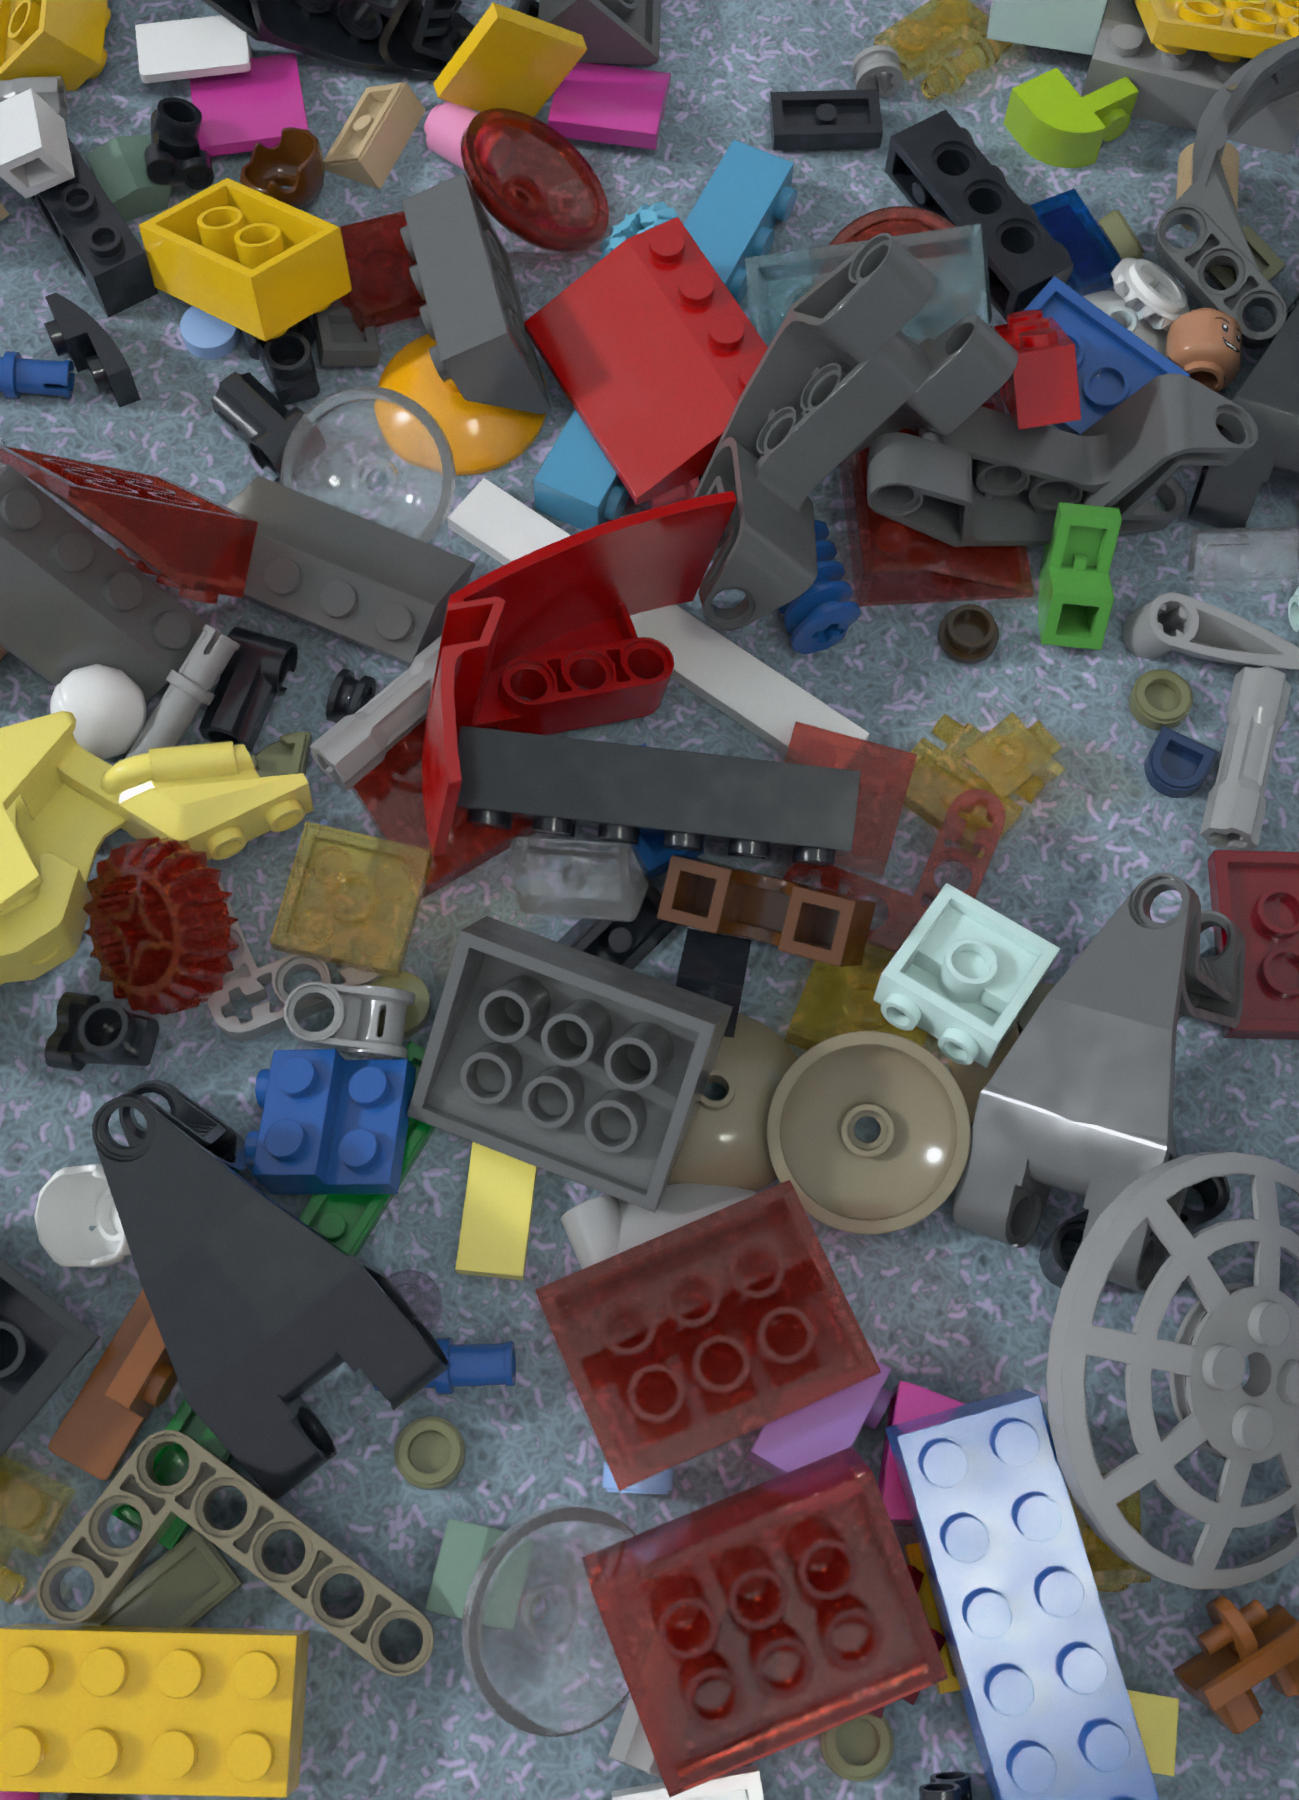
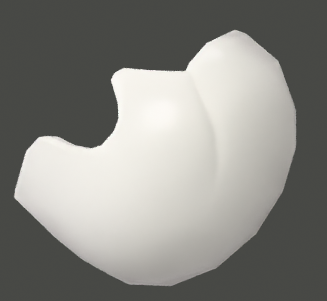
(106, 708)
(66, 1209)

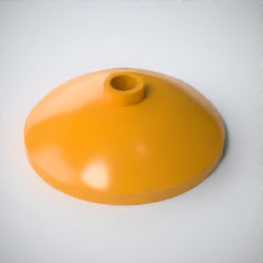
(478, 433)

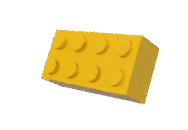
(151, 1709)

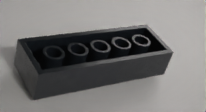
(656, 793)

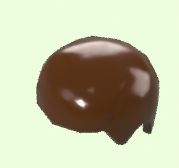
(292, 163)

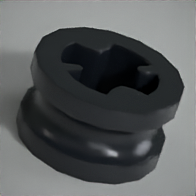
(348, 695)

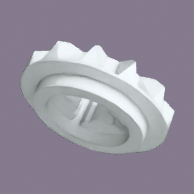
(1149, 292)

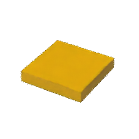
(509, 62)

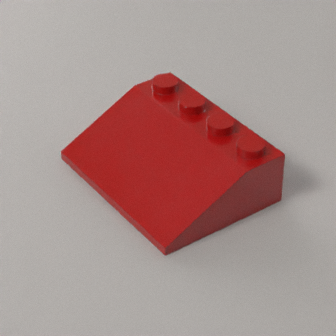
(650, 356)

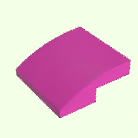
(249, 105)
(610, 105)

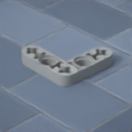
(249, 980)

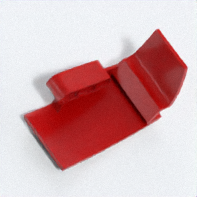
(562, 625)

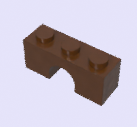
(766, 909)

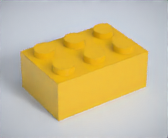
(246, 258)

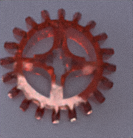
(160, 925)

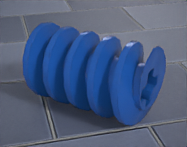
(823, 612)

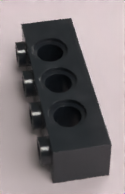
(948, 175)
(96, 239)

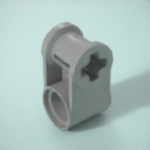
(354, 1019)

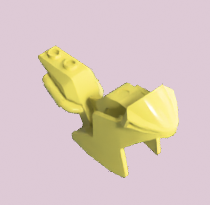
(66, 802)

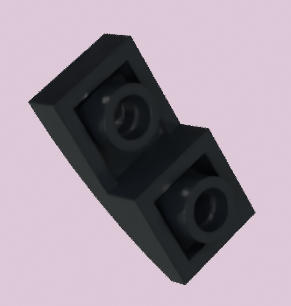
(90, 347)

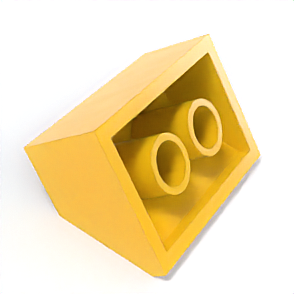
(53, 39)

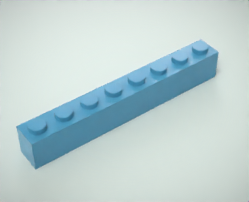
(728, 224)

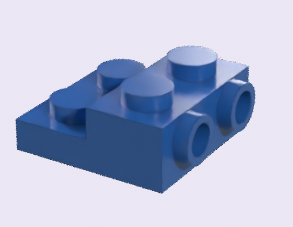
(330, 1123)

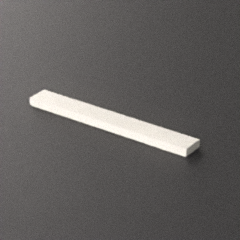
(702, 657)

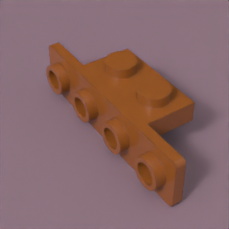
(117, 1397)

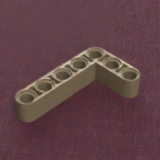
(246, 1543)

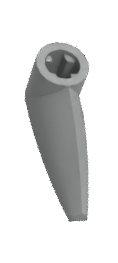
(1205, 633)
(611, 1226)

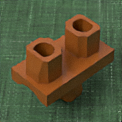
(1239, 1654)

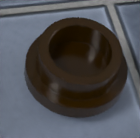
(968, 634)

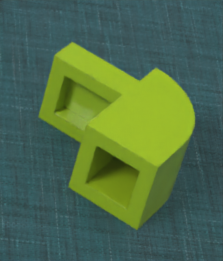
(1061, 125)

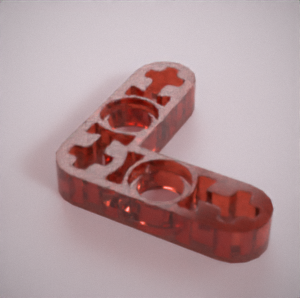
(906, 910)

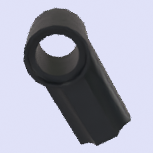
(256, 418)
(248, 687)

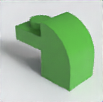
(1075, 577)

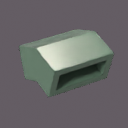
(123, 176)
(458, 1560)

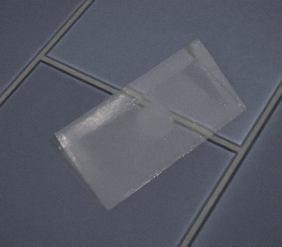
(577, 879)

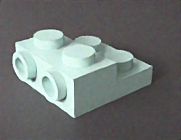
(964, 976)

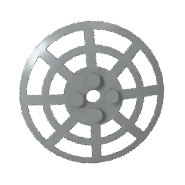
(1202, 1365)

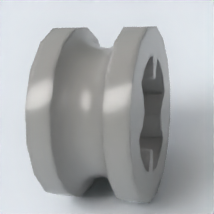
(878, 69)

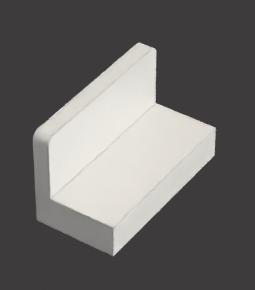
(191, 49)

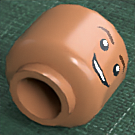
(1206, 346)

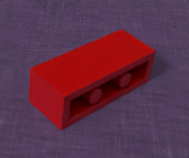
(1046, 377)

